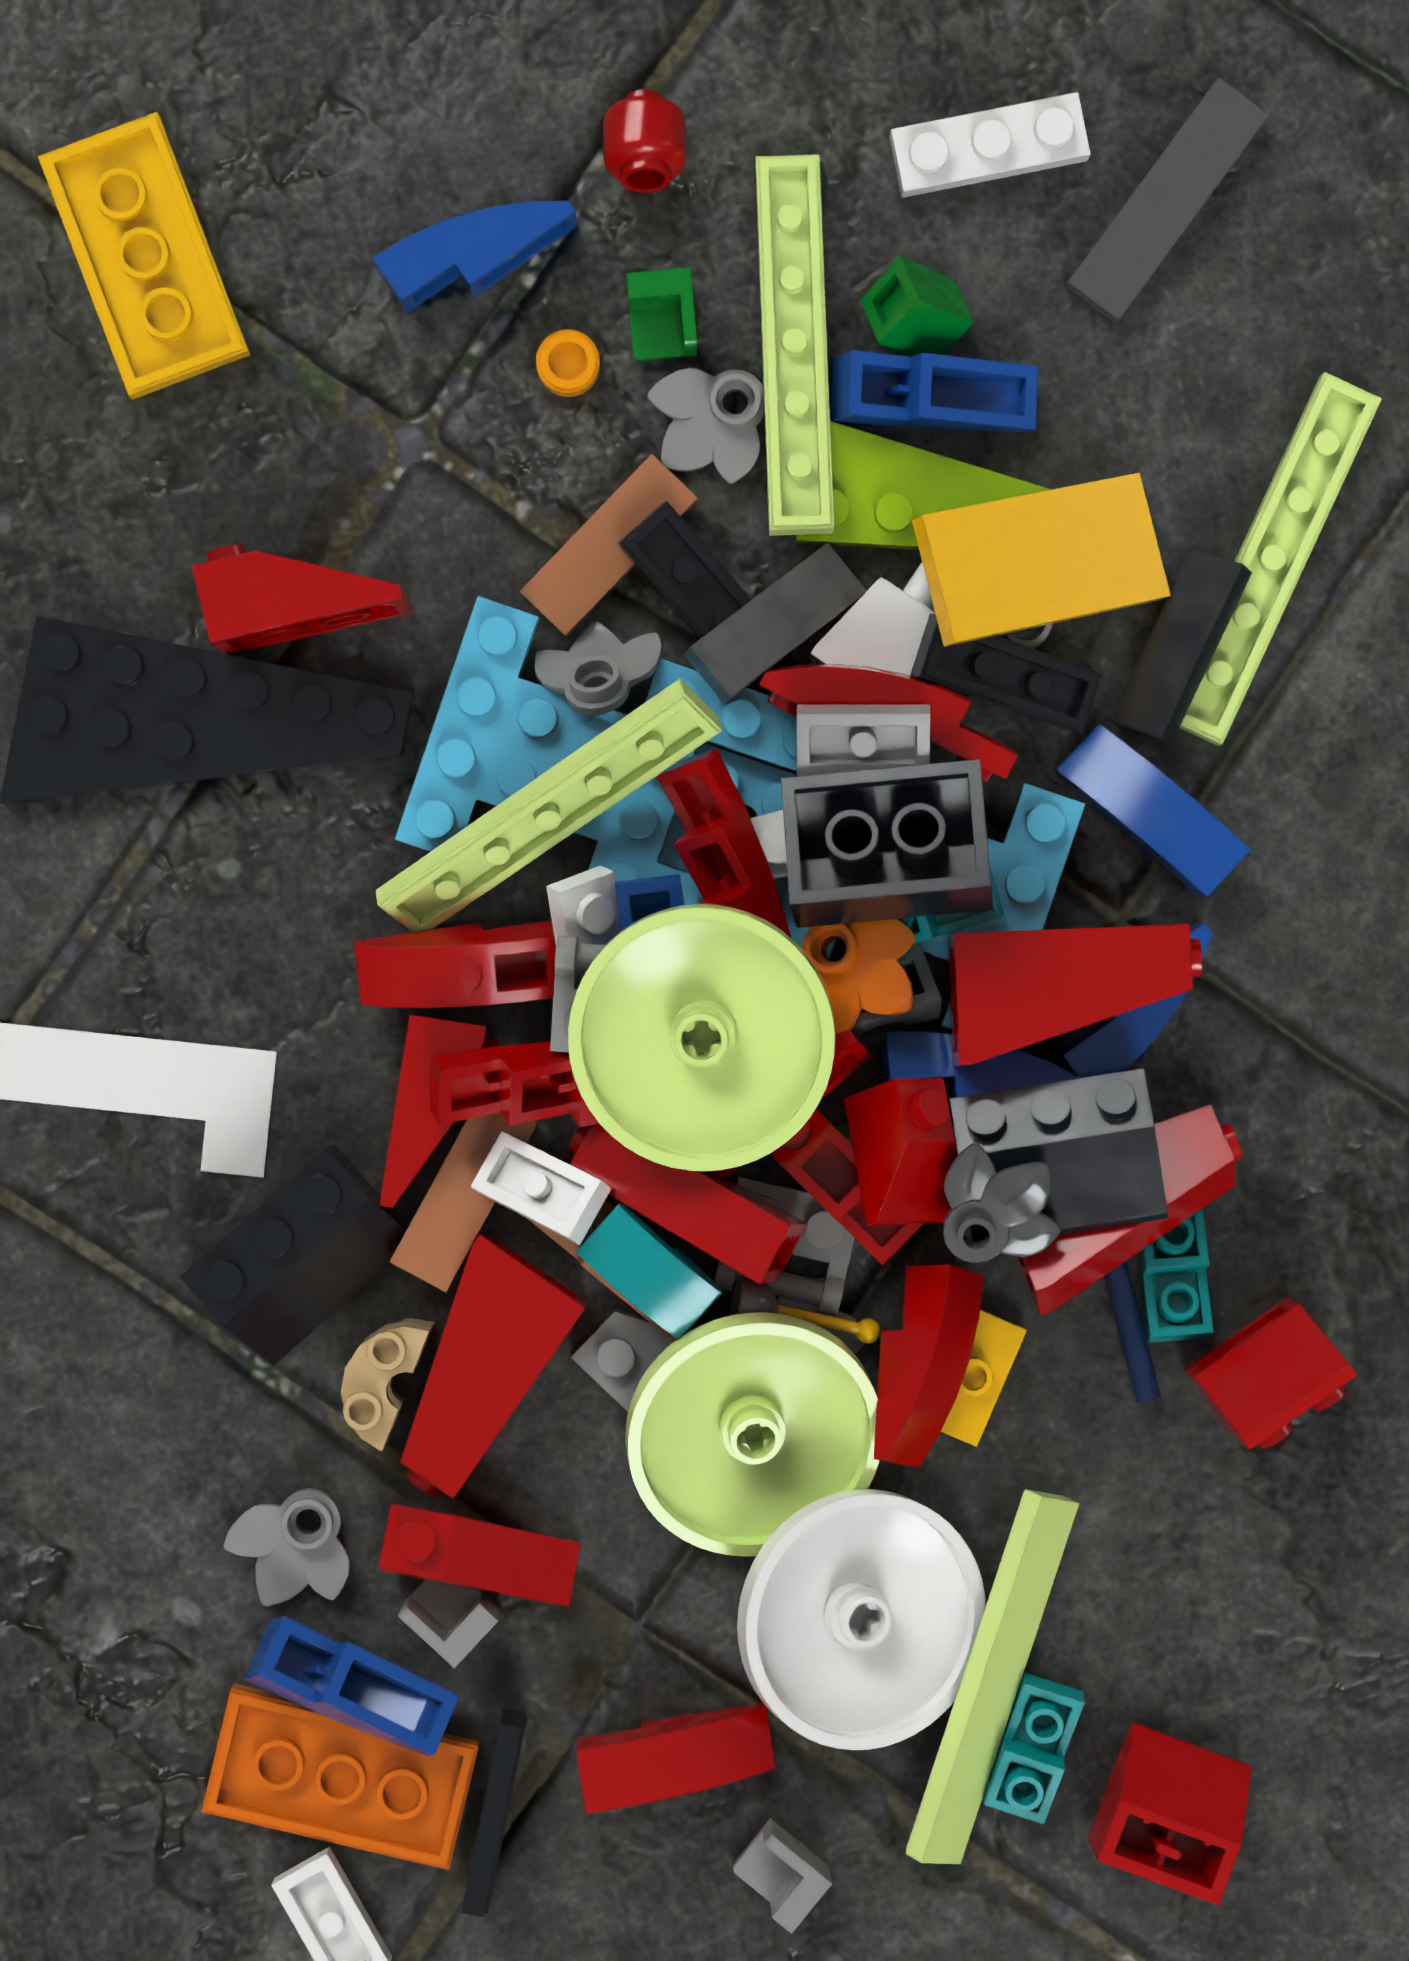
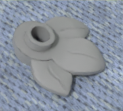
(701, 425)
(598, 668)
(289, 1553)

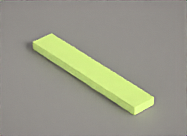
(794, 345)
(1281, 545)
(550, 808)
(991, 1678)

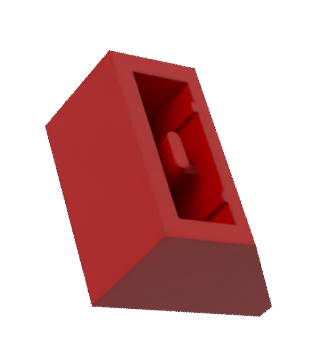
(1271, 1375)
(1172, 1813)

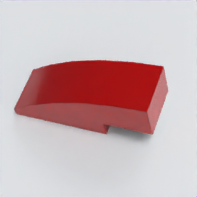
(925, 1361)
(673, 1757)

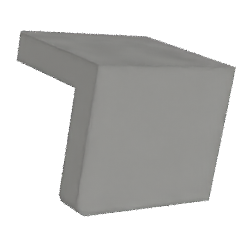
(449, 1618)
(783, 1874)

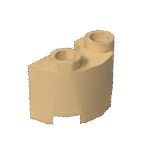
(367, 1383)

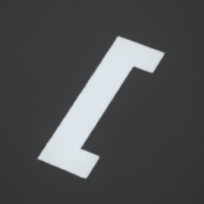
(150, 1077)

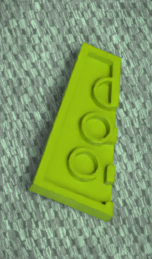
(889, 484)

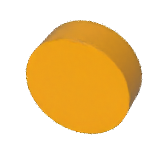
(568, 363)

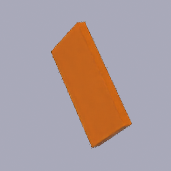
(336, 1783)

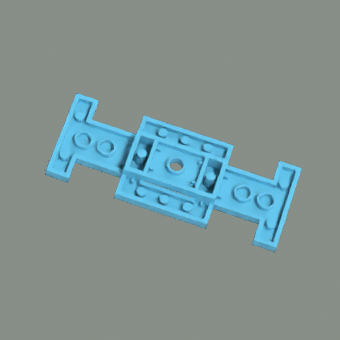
(507, 731)

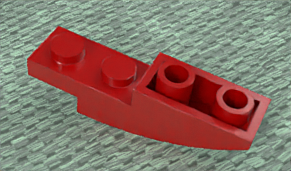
(873, 686)
(457, 966)
(827, 1170)

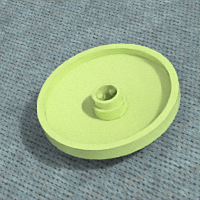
(702, 1037)
(749, 1428)

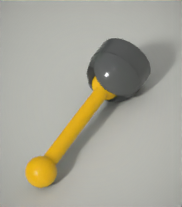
(753, 1297)

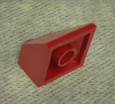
(902, 1150)

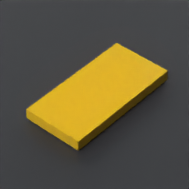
(144, 255)
(1040, 558)

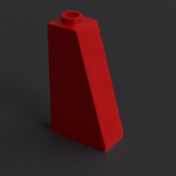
(1045, 983)
(1195, 1169)
(694, 1205)
(490, 1353)

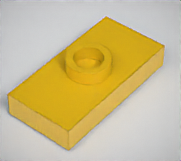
(989, 1365)

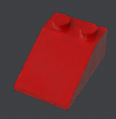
(273, 599)

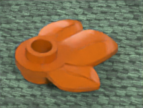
(869, 970)

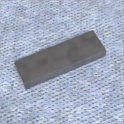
(775, 623)

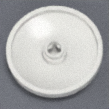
(860, 1619)

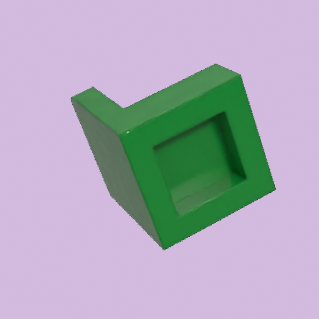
(916, 309)
(662, 314)

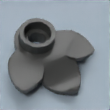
(1002, 1202)

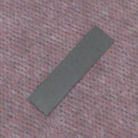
(1167, 200)

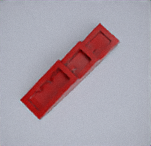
(720, 838)
(515, 1080)

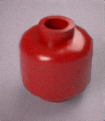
(644, 141)

